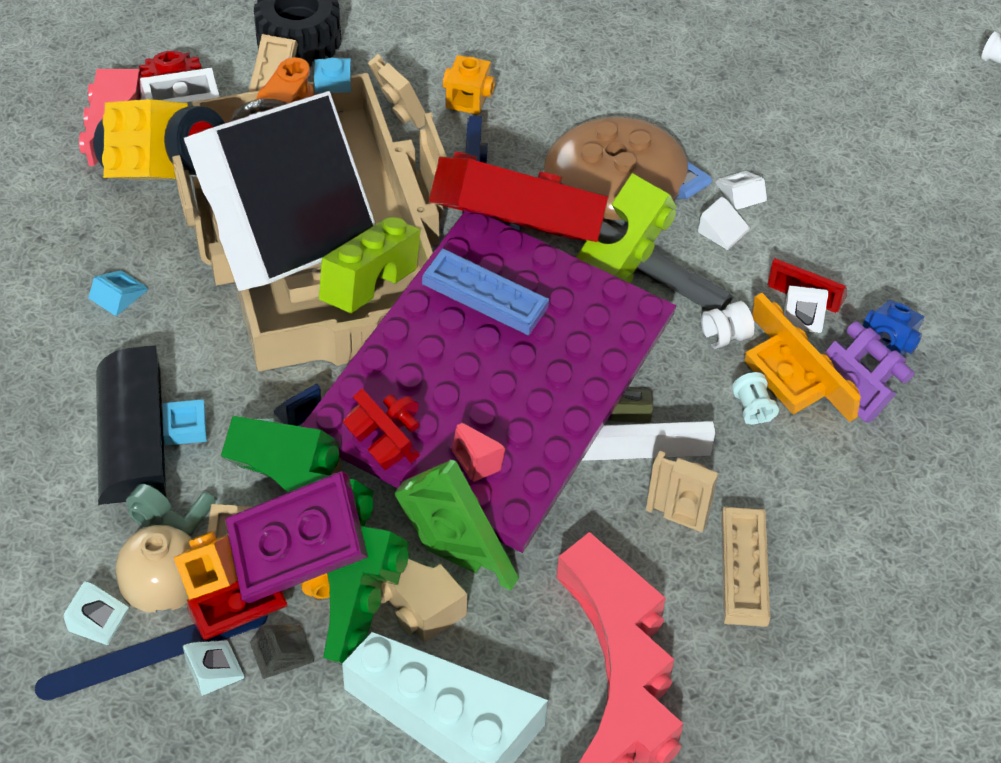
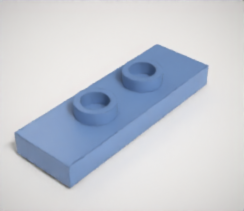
(485, 291)

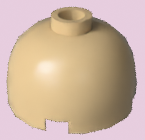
(148, 569)

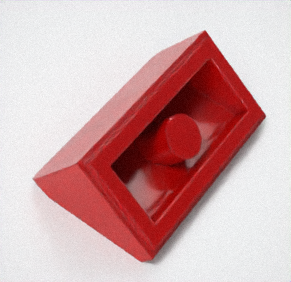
(785, 275)
(226, 610)

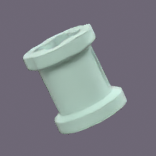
(755, 399)

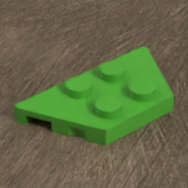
(453, 522)

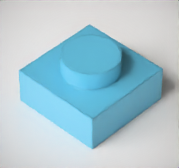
(332, 75)
(184, 422)

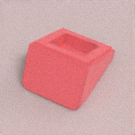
(477, 452)

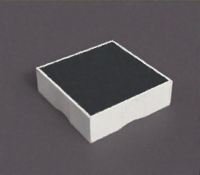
(281, 188)

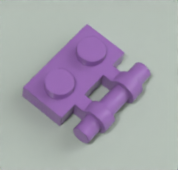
(871, 385)

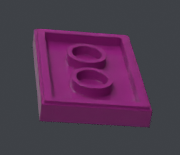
(296, 537)

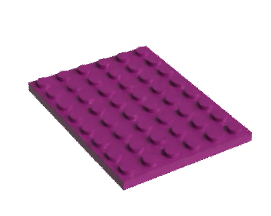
(530, 393)

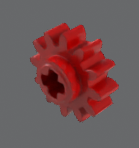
(168, 63)

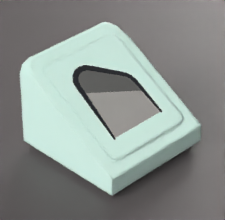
(94, 614)
(212, 665)

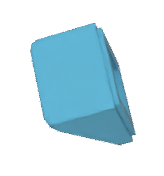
(115, 291)

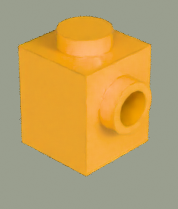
(206, 565)

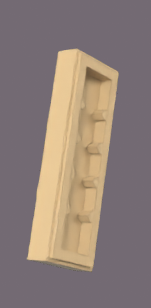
(745, 567)

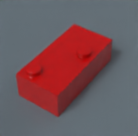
(518, 197)

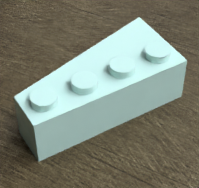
(443, 704)

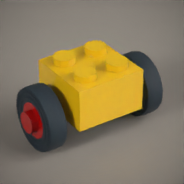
(142, 136)

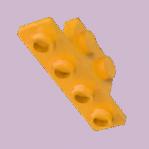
(795, 367)

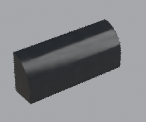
(129, 424)

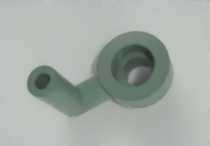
(152, 507)

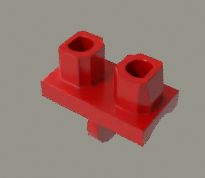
(369, 416)

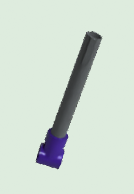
(674, 276)

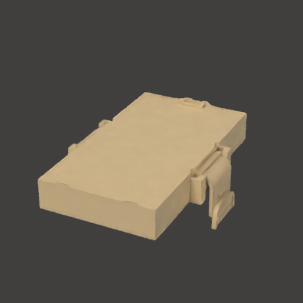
(312, 329)

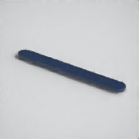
(128, 660)

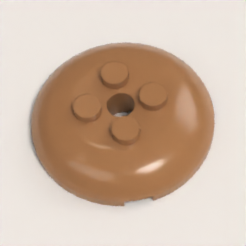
(609, 149)

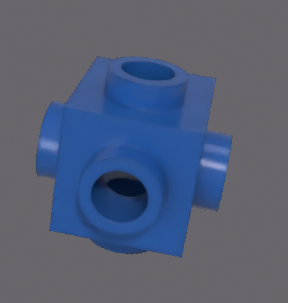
(896, 326)

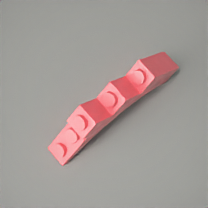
(638, 670)

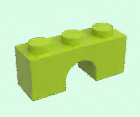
(647, 214)
(382, 251)

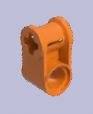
(288, 82)

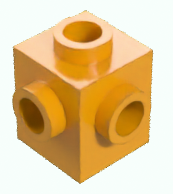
(468, 77)

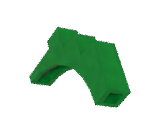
(301, 457)

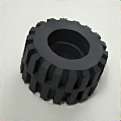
(309, 22)

